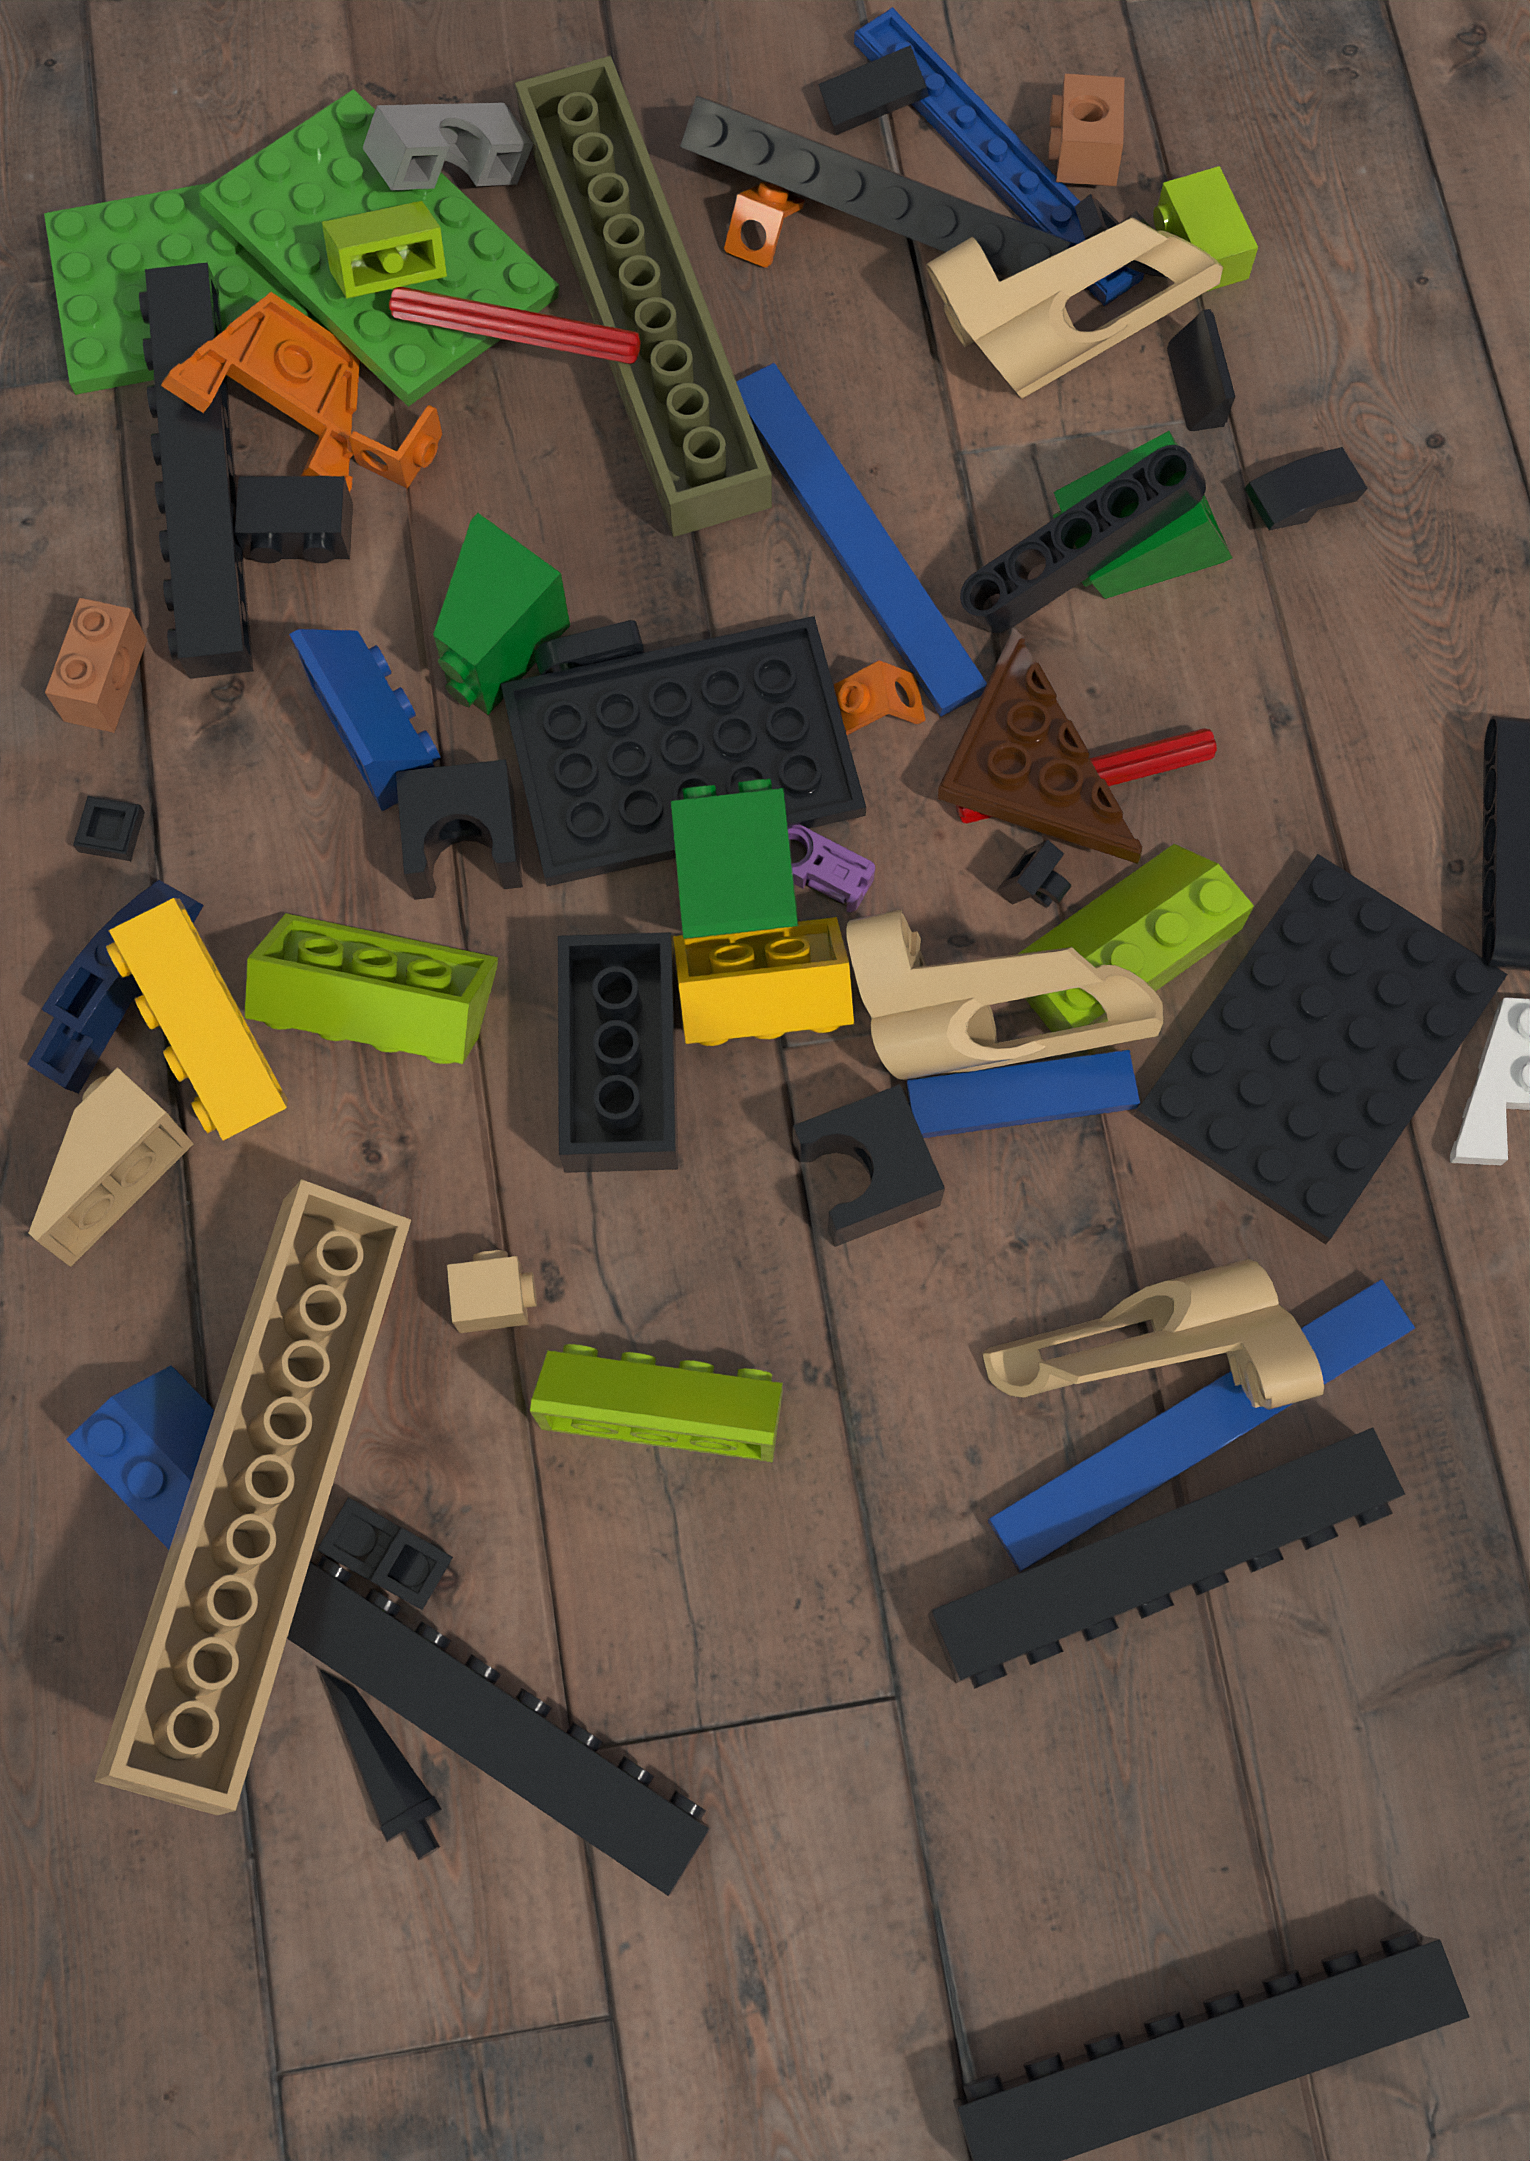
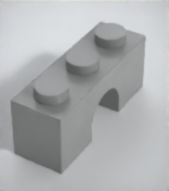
(416, 139)

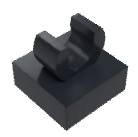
(1035, 877)

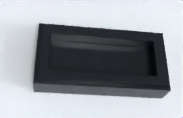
(873, 90)

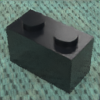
(294, 518)

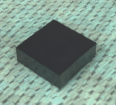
(109, 828)

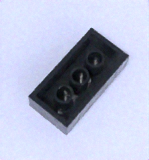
(617, 1053)

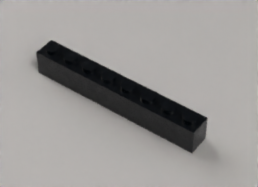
(863, 188)
(197, 481)
(1164, 1556)
(495, 1730)
(1213, 2056)

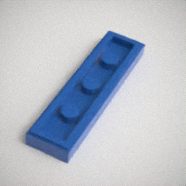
(1023, 1094)

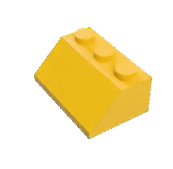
(764, 982)

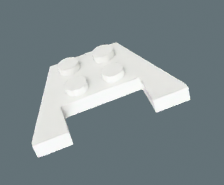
(1499, 1086)

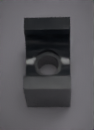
(456, 806)
(892, 1150)

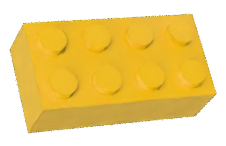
(198, 1017)

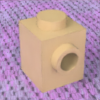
(490, 1292)

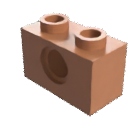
(1088, 130)
(96, 665)

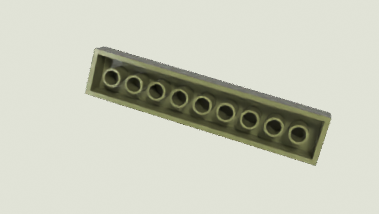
(642, 281)

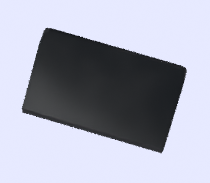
(1201, 373)

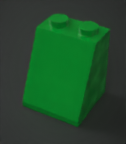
(1175, 550)
(496, 615)
(733, 860)

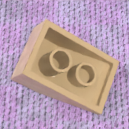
(106, 1162)

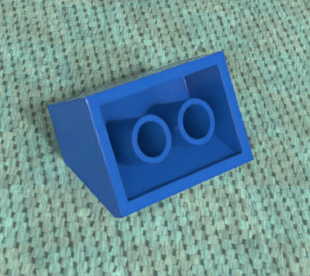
(364, 708)
(148, 1446)

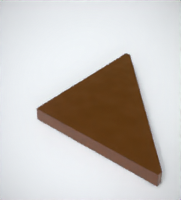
(1030, 763)

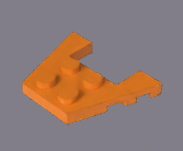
(290, 366)

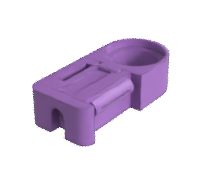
(831, 868)

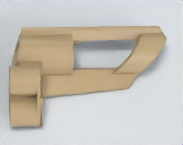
(1024, 317)
(941, 1014)
(1192, 1318)

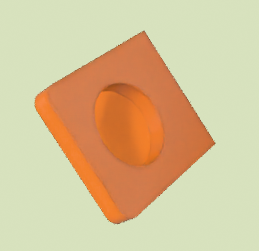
(768, 206)
(413, 454)
(873, 695)

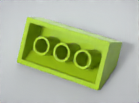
(1147, 924)
(369, 988)
(658, 1404)

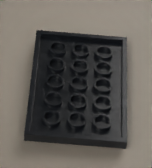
(625, 735)
(1321, 1048)

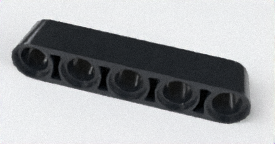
(1109, 539)
(1506, 844)

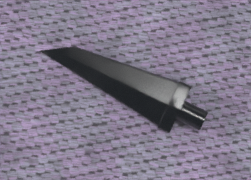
(392, 1784)

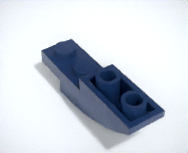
(94, 998)

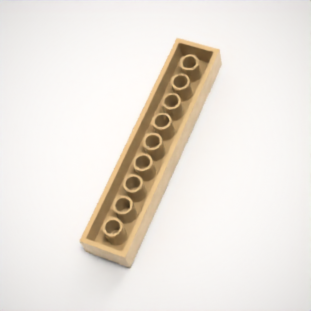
(255, 1505)

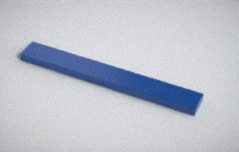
(988, 144)
(860, 542)
(1184, 1435)

